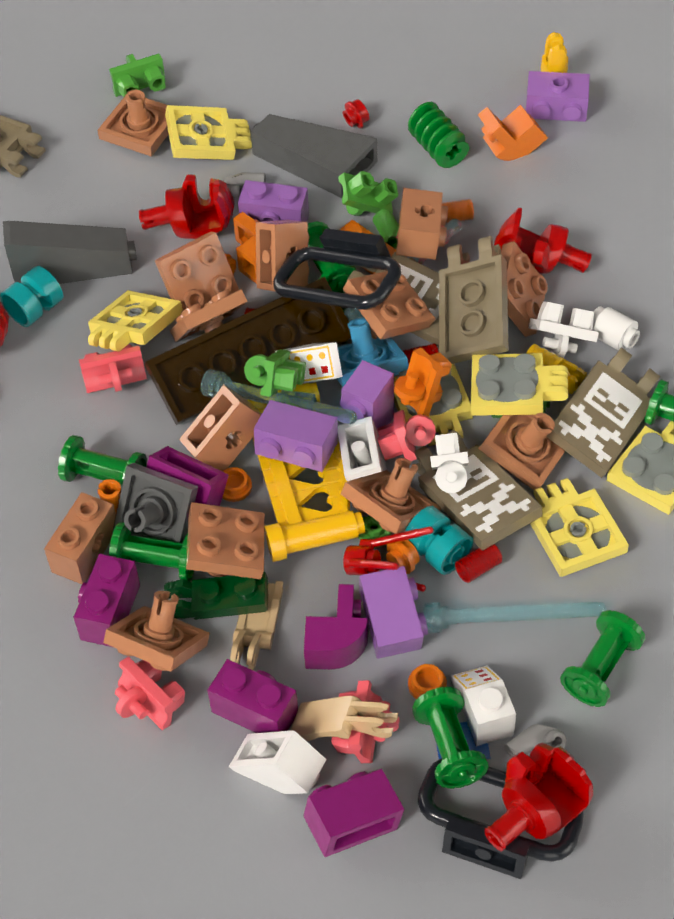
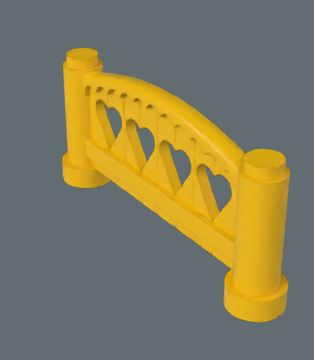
(299, 526)

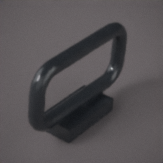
(345, 249)
(467, 839)

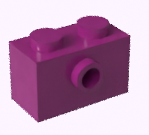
(176, 464)
(106, 597)
(252, 699)
(352, 811)

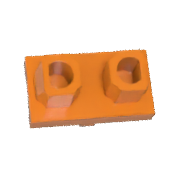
(422, 381)

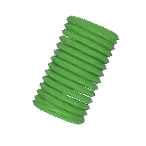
(385, 228)

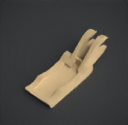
(257, 629)
(339, 717)

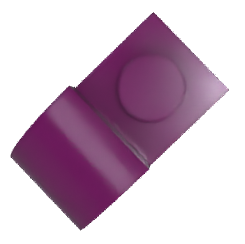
(337, 640)

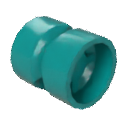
(30, 297)
(445, 544)

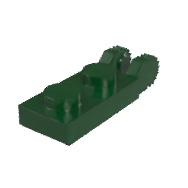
(219, 596)

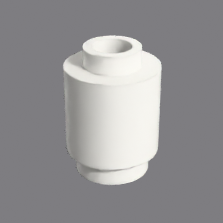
(615, 328)

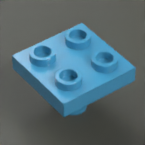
(381, 353)

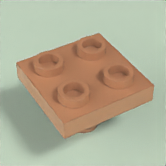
(136, 124)
(197, 271)
(524, 288)
(398, 314)
(209, 317)
(523, 448)
(388, 496)
(225, 541)
(157, 635)

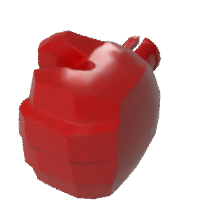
(190, 213)
(543, 250)
(540, 795)

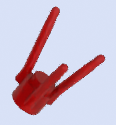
(366, 560)

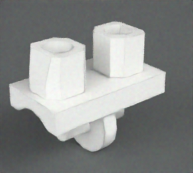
(579, 327)
(449, 461)

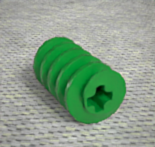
(438, 135)

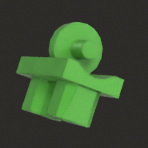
(138, 75)
(365, 194)
(275, 372)

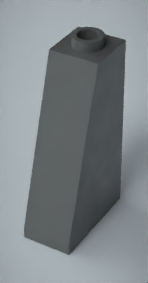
(313, 150)
(67, 250)

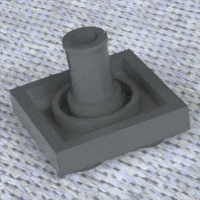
(155, 504)

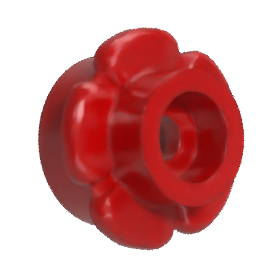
(355, 113)

